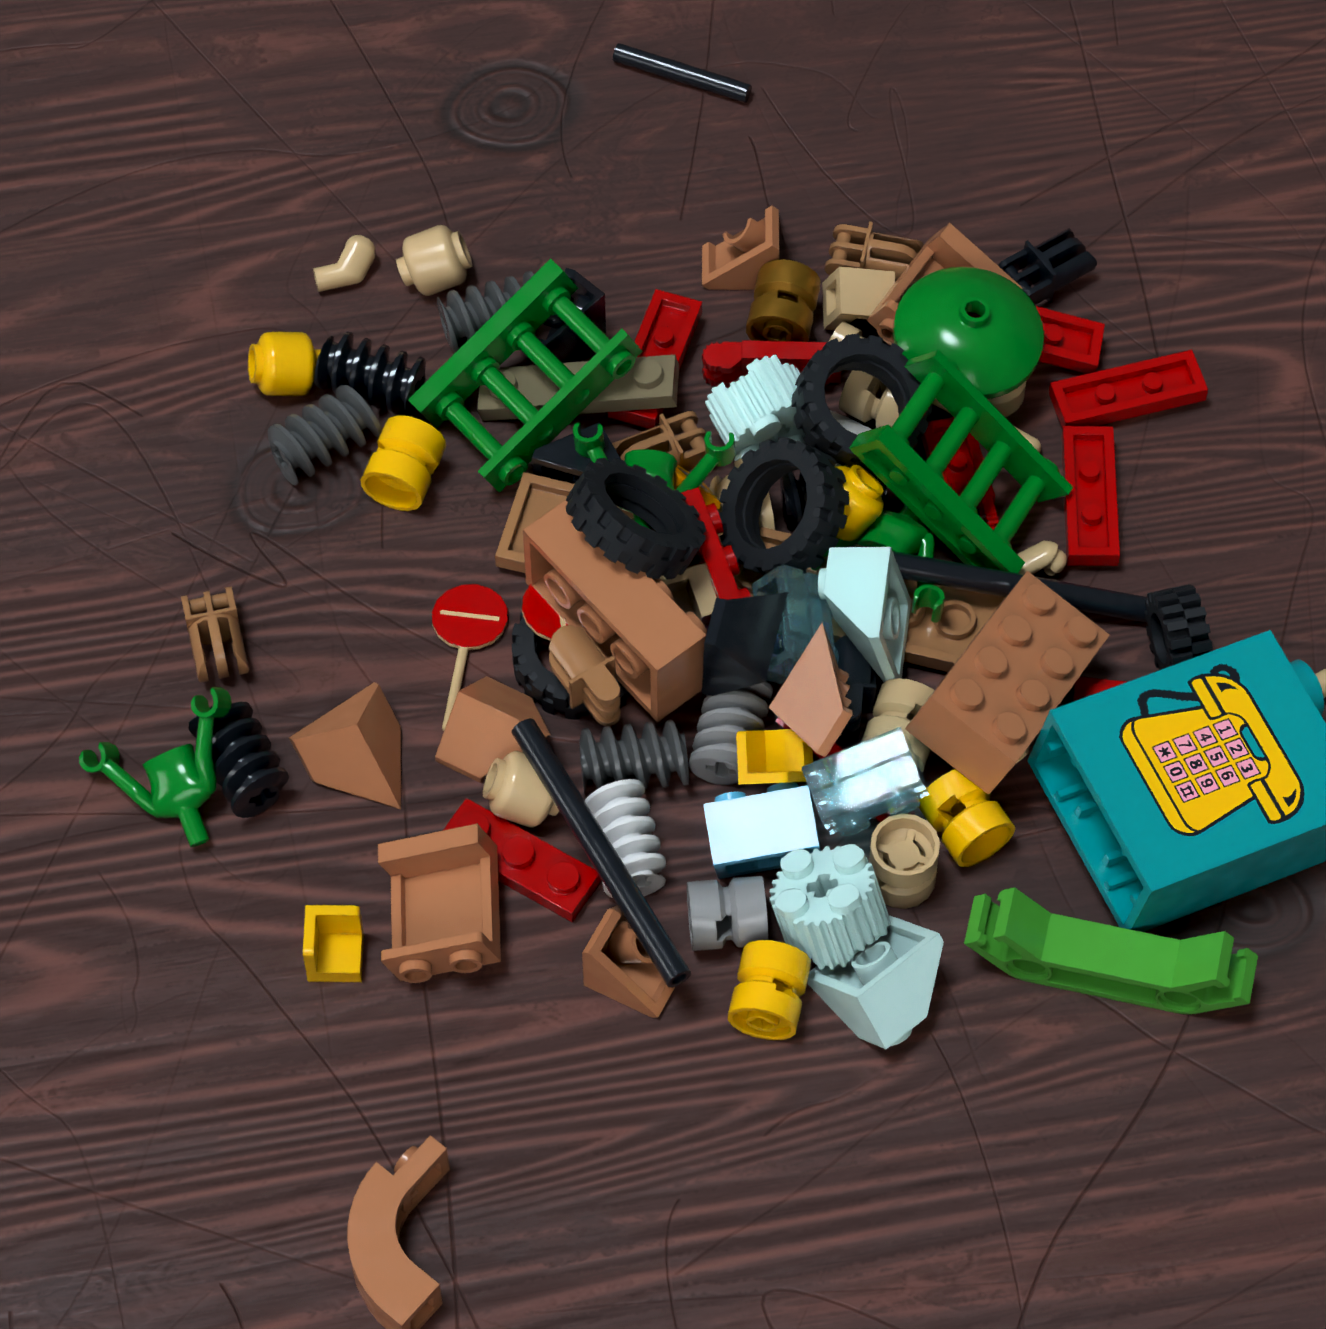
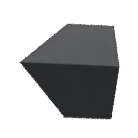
(561, 338)
(740, 642)

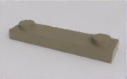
(648, 385)

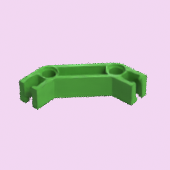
(1109, 960)

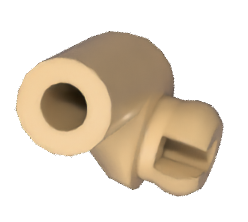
(351, 266)

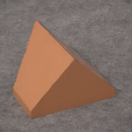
(737, 260)
(814, 696)
(482, 727)
(355, 748)
(622, 968)

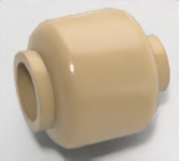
(434, 260)
(517, 791)

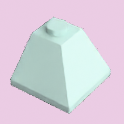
(869, 604)
(885, 985)

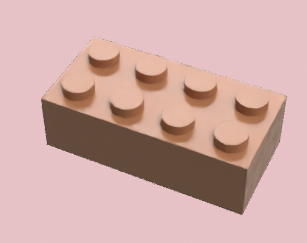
(623, 612)
(1007, 682)

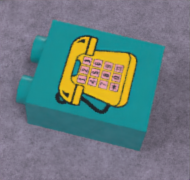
(1191, 780)

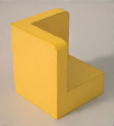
(771, 756)
(333, 943)

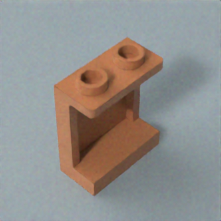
(941, 251)
(442, 903)

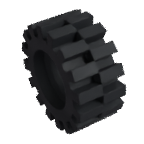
(1176, 625)

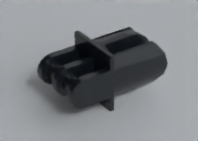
(1049, 265)
(862, 686)

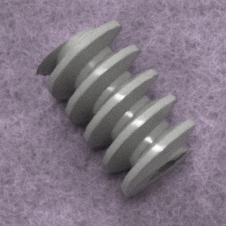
(721, 719)

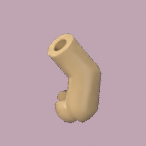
(1043, 556)

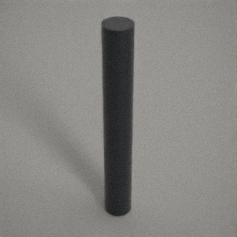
(682, 72)

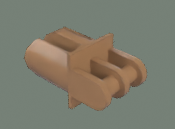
(870, 250)
(664, 439)
(214, 628)
(586, 674)

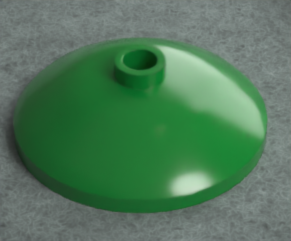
(991, 350)

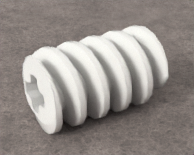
(627, 827)

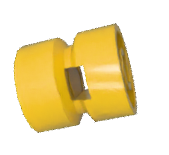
(403, 463)
(969, 821)
(769, 990)

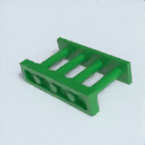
(479, 364)
(923, 485)

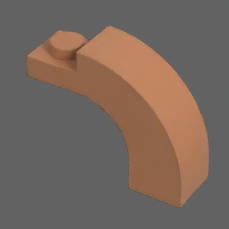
(387, 1280)

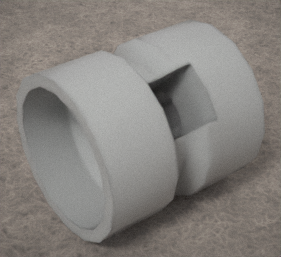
(726, 912)

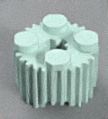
(756, 406)
(828, 903)

